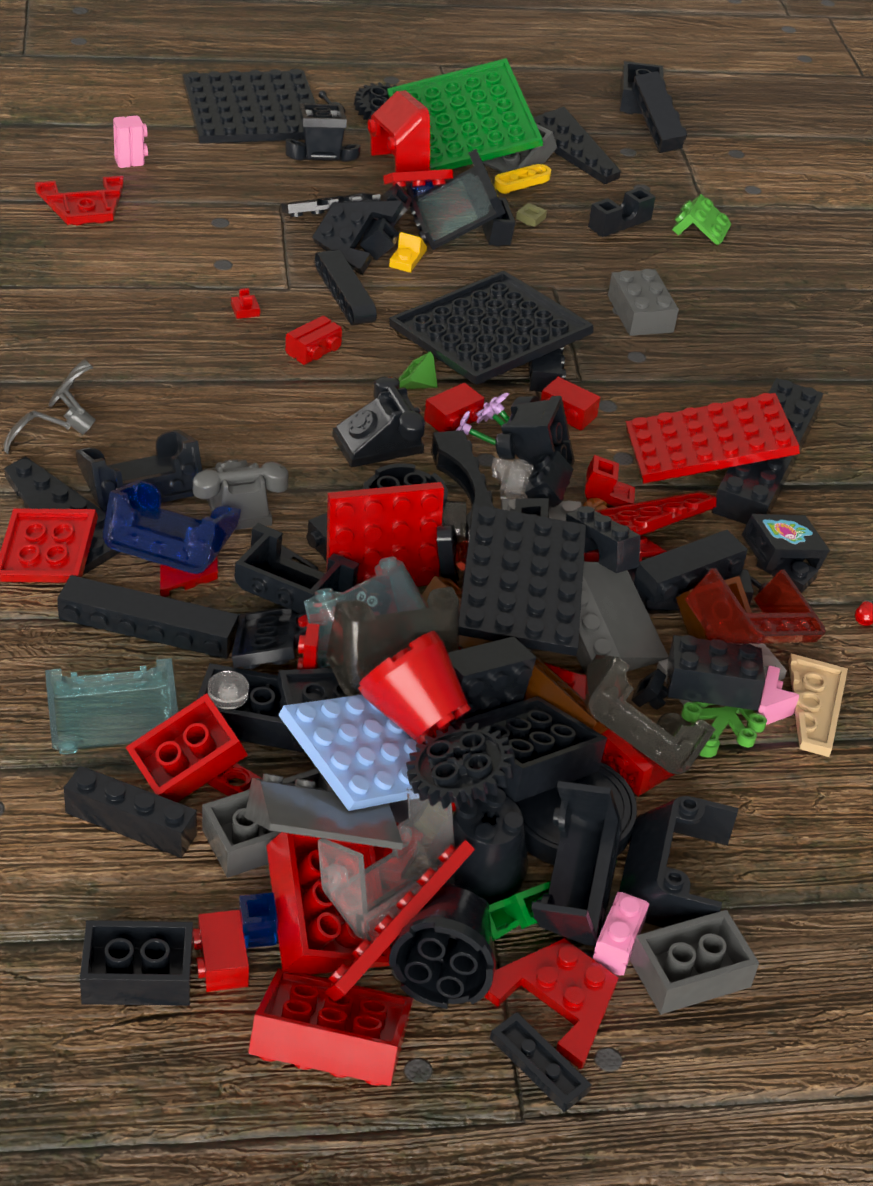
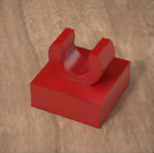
(245, 305)

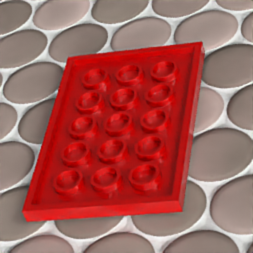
(711, 437)

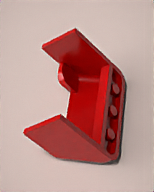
(402, 130)

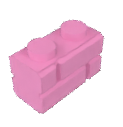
(129, 141)
(619, 932)

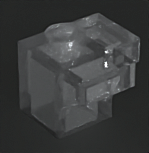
(512, 476)

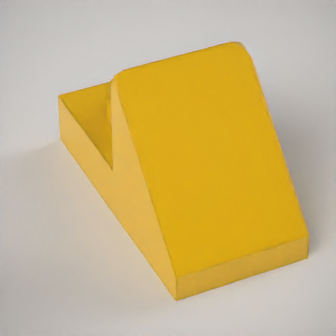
(408, 253)

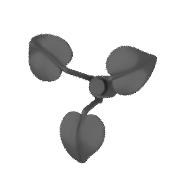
(75, 415)

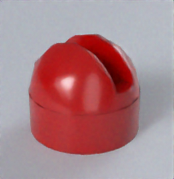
(864, 613)

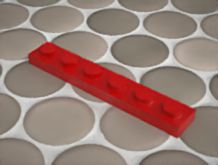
(390, 927)

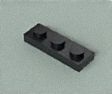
(540, 1062)

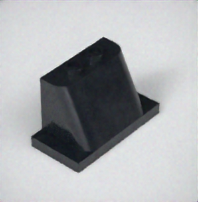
(284, 580)

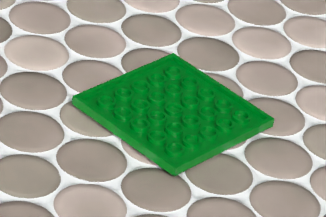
(474, 111)

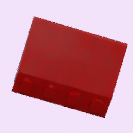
(310, 928)
(347, 1037)

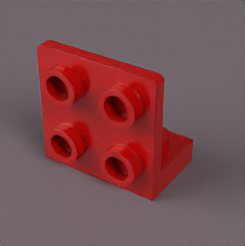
(632, 765)

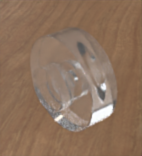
(228, 689)

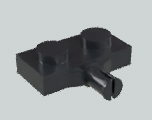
(799, 571)

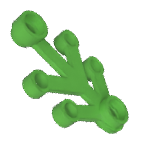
(725, 715)

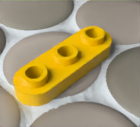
(522, 178)

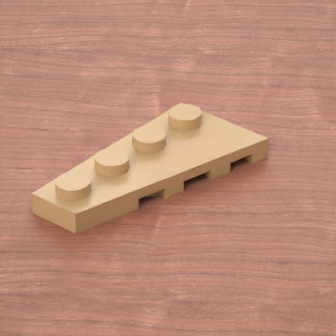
(819, 702)

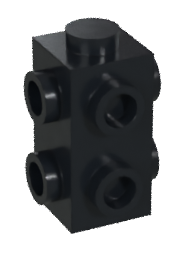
(549, 478)

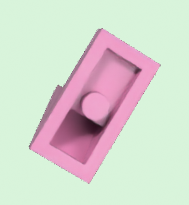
(775, 702)

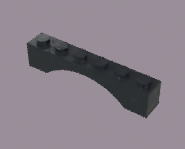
(455, 458)

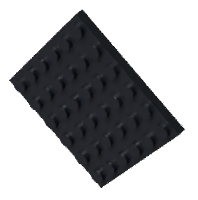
(247, 105)
(490, 326)

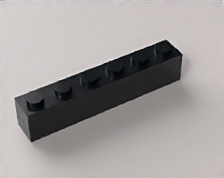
(148, 616)

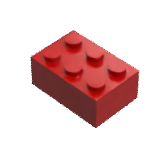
(187, 750)

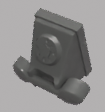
(242, 487)

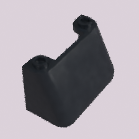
(169, 470)

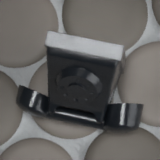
(323, 135)
(383, 428)
(535, 430)

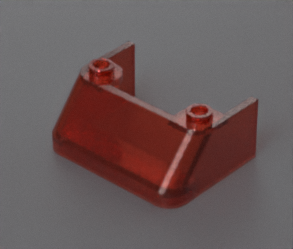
(784, 616)

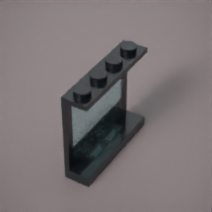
(456, 206)

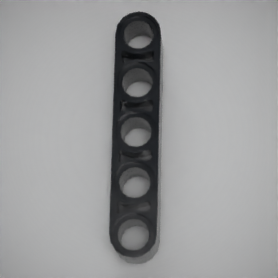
(345, 287)

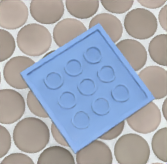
(353, 748)

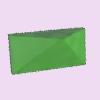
(420, 373)

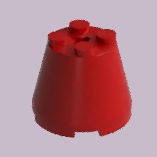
(417, 688)

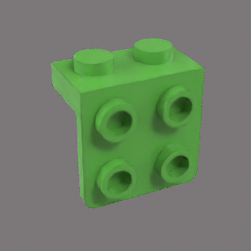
(705, 217)

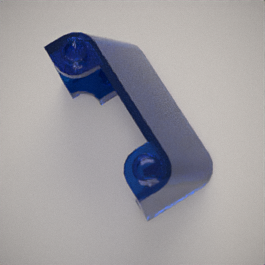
(144, 530)

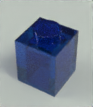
(259, 919)

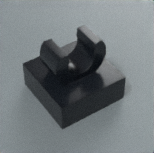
(651, 690)

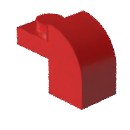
(604, 484)

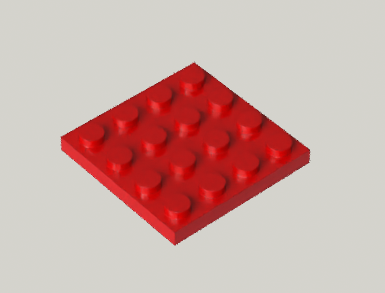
(385, 524)

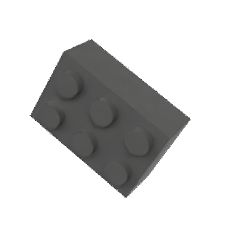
(642, 302)
(693, 961)

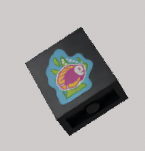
(784, 537)

